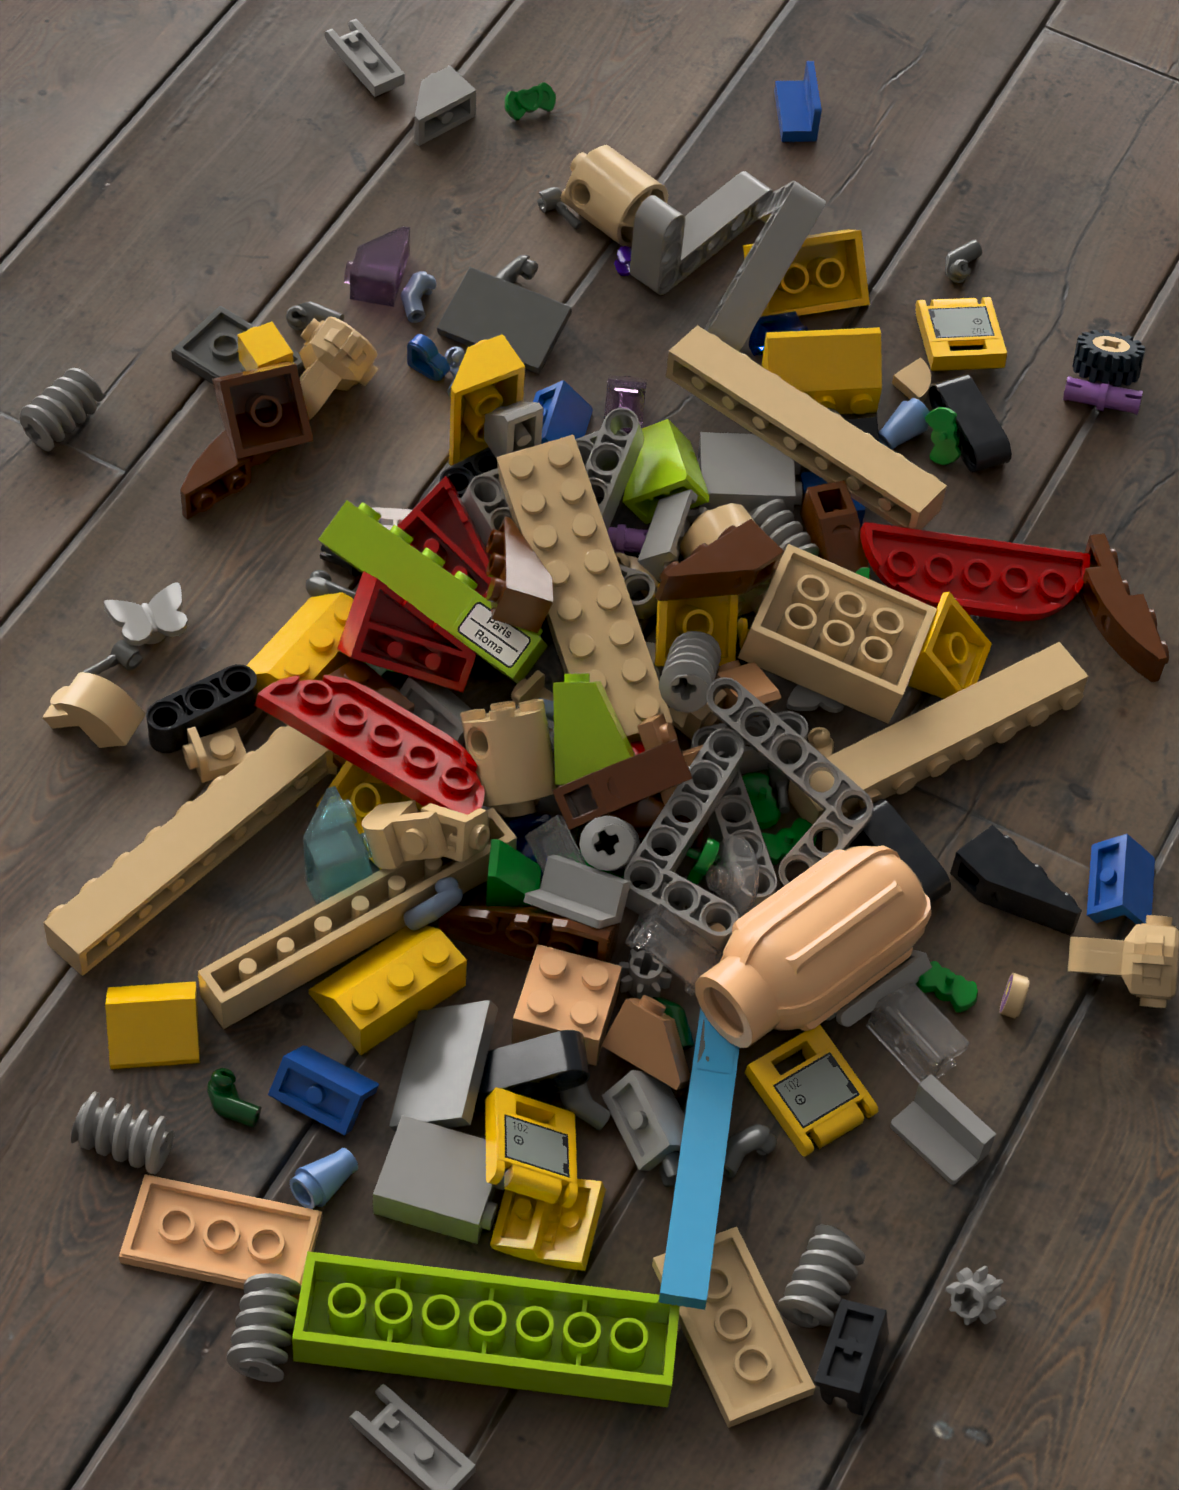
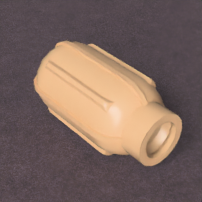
(815, 945)

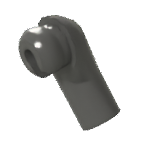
(321, 584)

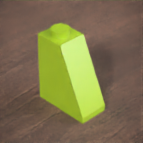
(663, 469)
(585, 729)

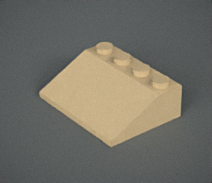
(838, 633)

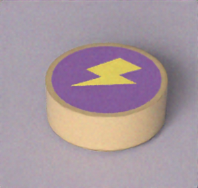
(1014, 995)

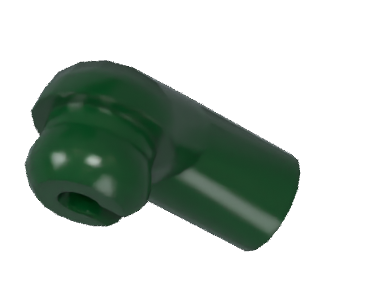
(227, 1101)

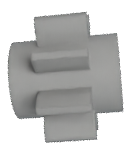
(635, 976)
(976, 1295)

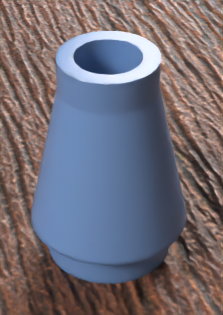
(904, 423)
(321, 1179)

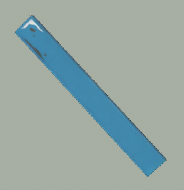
(700, 1170)

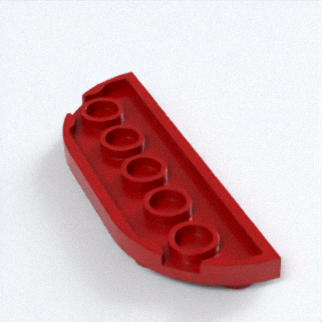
(980, 573)
(378, 739)

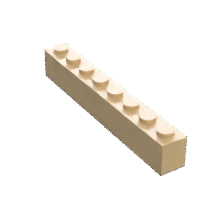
(805, 430)
(952, 730)
(185, 848)
(334, 931)

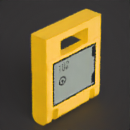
(961, 324)
(814, 1096)
(533, 1144)

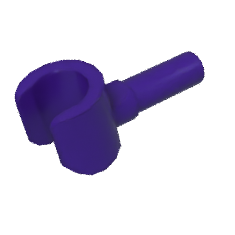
(623, 262)

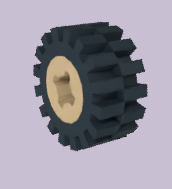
(1108, 357)

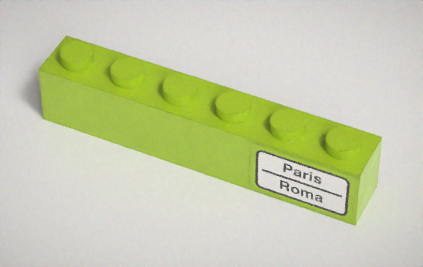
(435, 592)

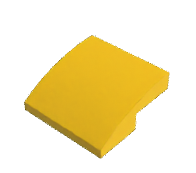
(547, 1230)

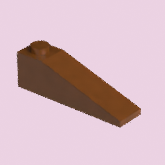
(520, 929)

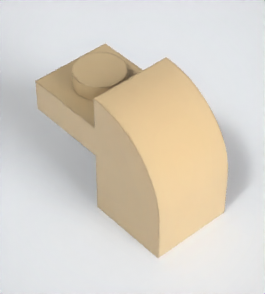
(97, 708)
(403, 834)

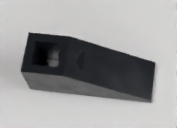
(1007, 880)

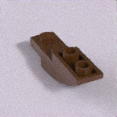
(217, 476)
(1119, 616)

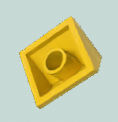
(708, 614)
(951, 651)
(152, 1025)

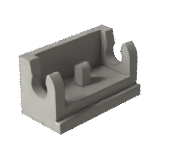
(667, 530)

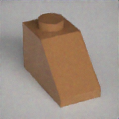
(752, 679)
(649, 1041)

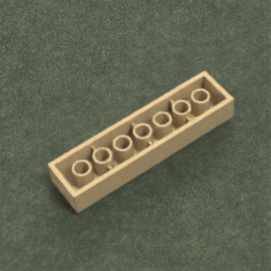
(591, 605)

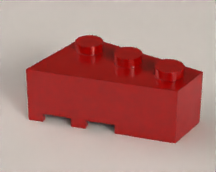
(447, 530)
(399, 637)

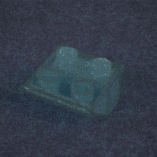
(334, 849)

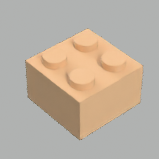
(567, 994)

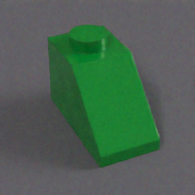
(510, 876)

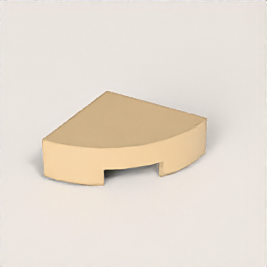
(914, 380)

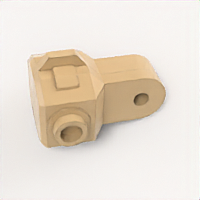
(333, 359)
(1144, 959)

